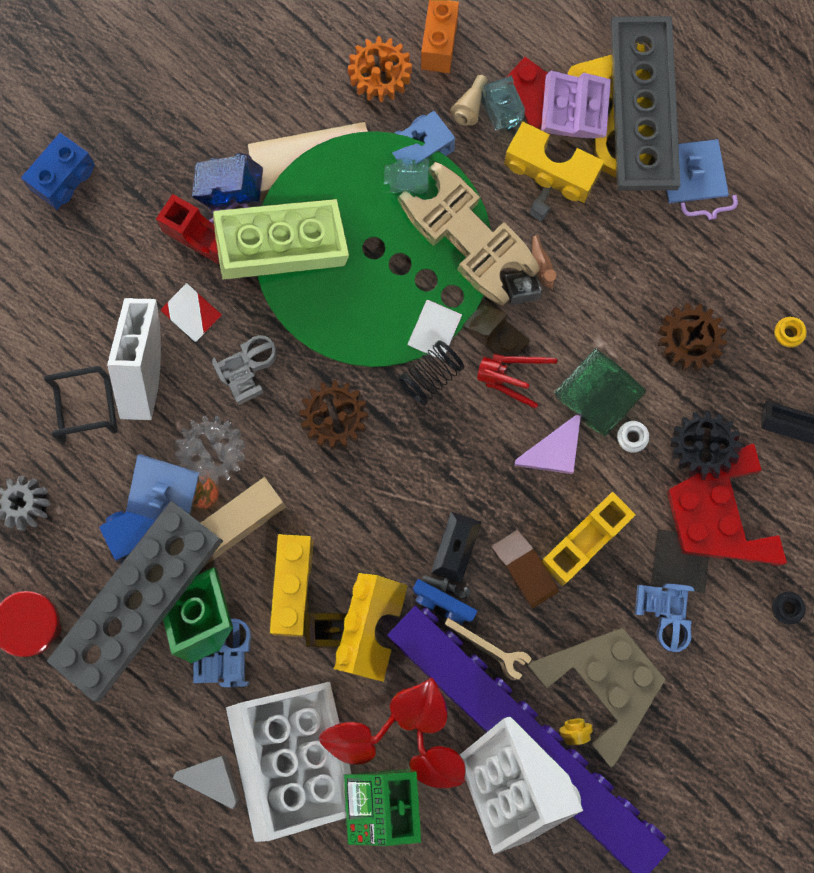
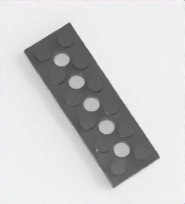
(628, 115)
(113, 602)

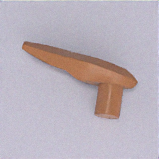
(546, 273)

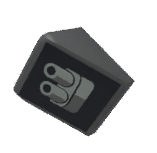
(522, 288)

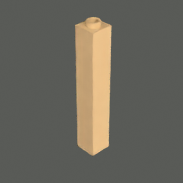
(229, 523)

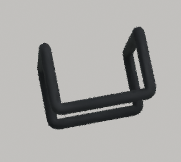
(60, 434)

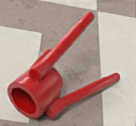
(495, 374)

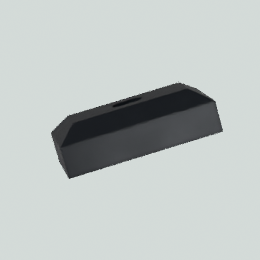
(788, 422)
(451, 563)

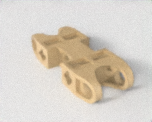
(452, 217)

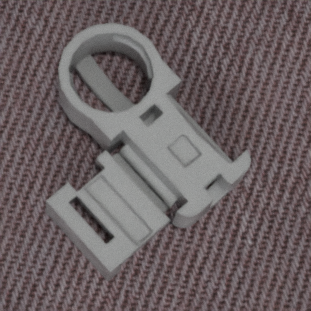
(238, 366)

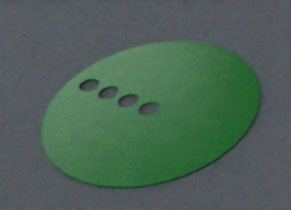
(364, 309)

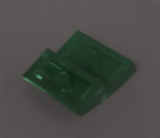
(600, 392)

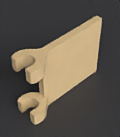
(505, 659)

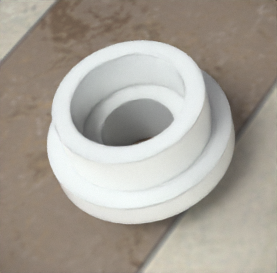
(633, 427)

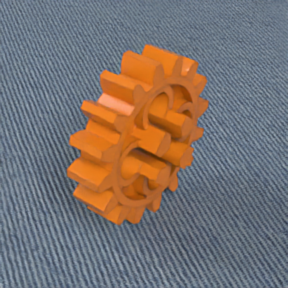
(395, 75)

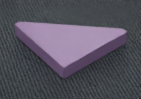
(555, 451)

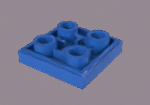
(431, 596)

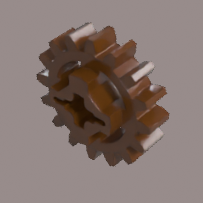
(680, 329)

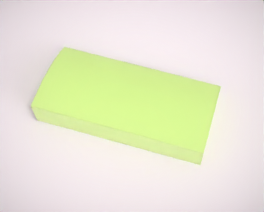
(279, 238)

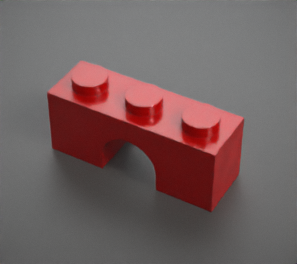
(189, 227)

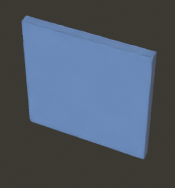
(700, 172)
(157, 484)

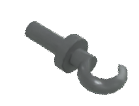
(446, 586)

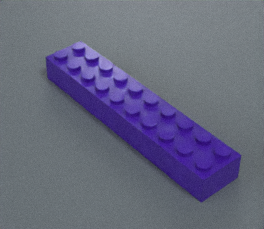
(487, 702)

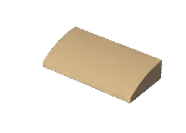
(278, 153)

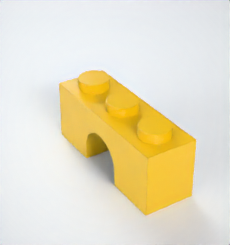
(572, 178)
(587, 538)
(291, 585)
(359, 649)

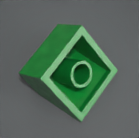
(199, 619)

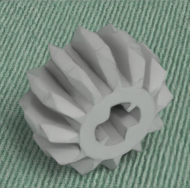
(34, 498)

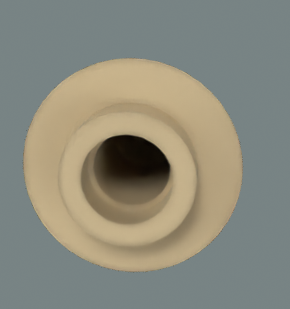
(467, 108)

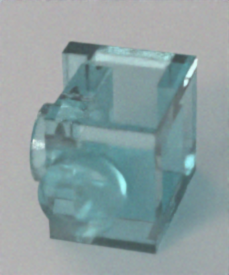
(503, 114)
(407, 176)

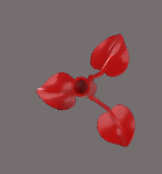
(413, 708)

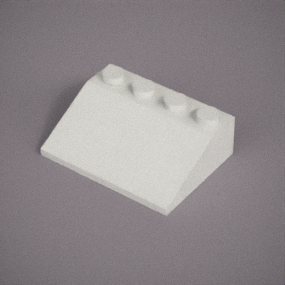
(283, 766)
(517, 786)

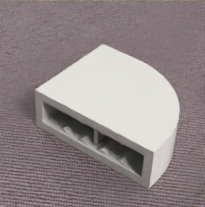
(136, 359)

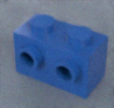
(58, 171)

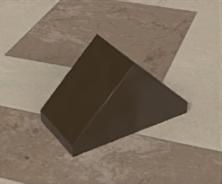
(324, 629)

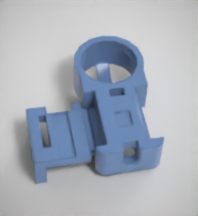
(666, 603)
(227, 666)

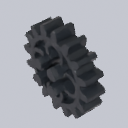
(717, 457)

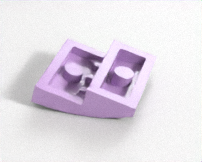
(575, 105)

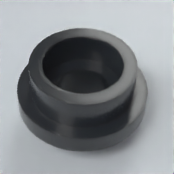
(797, 604)

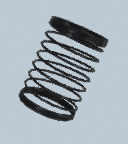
(403, 379)

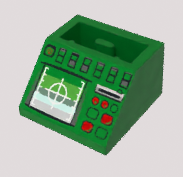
(382, 808)

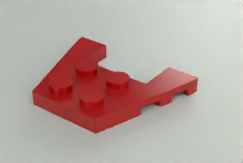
(710, 519)

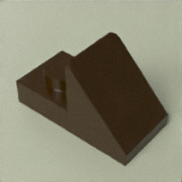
(495, 333)

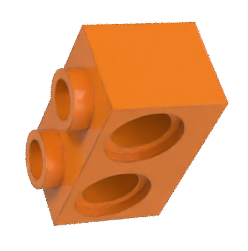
(439, 35)

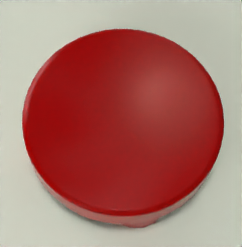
(28, 624)

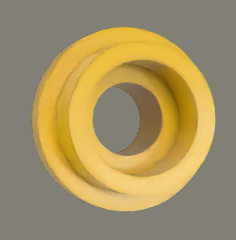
(796, 326)
(576, 732)

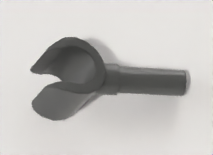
(540, 208)

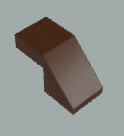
(525, 569)

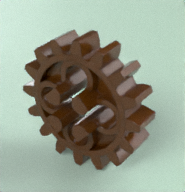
(317, 407)

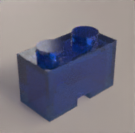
(226, 180)

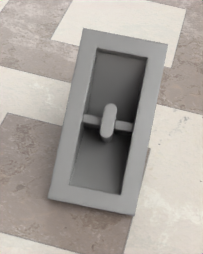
(212, 779)

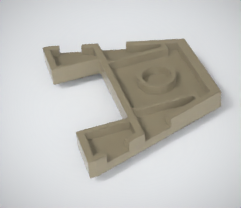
(618, 678)

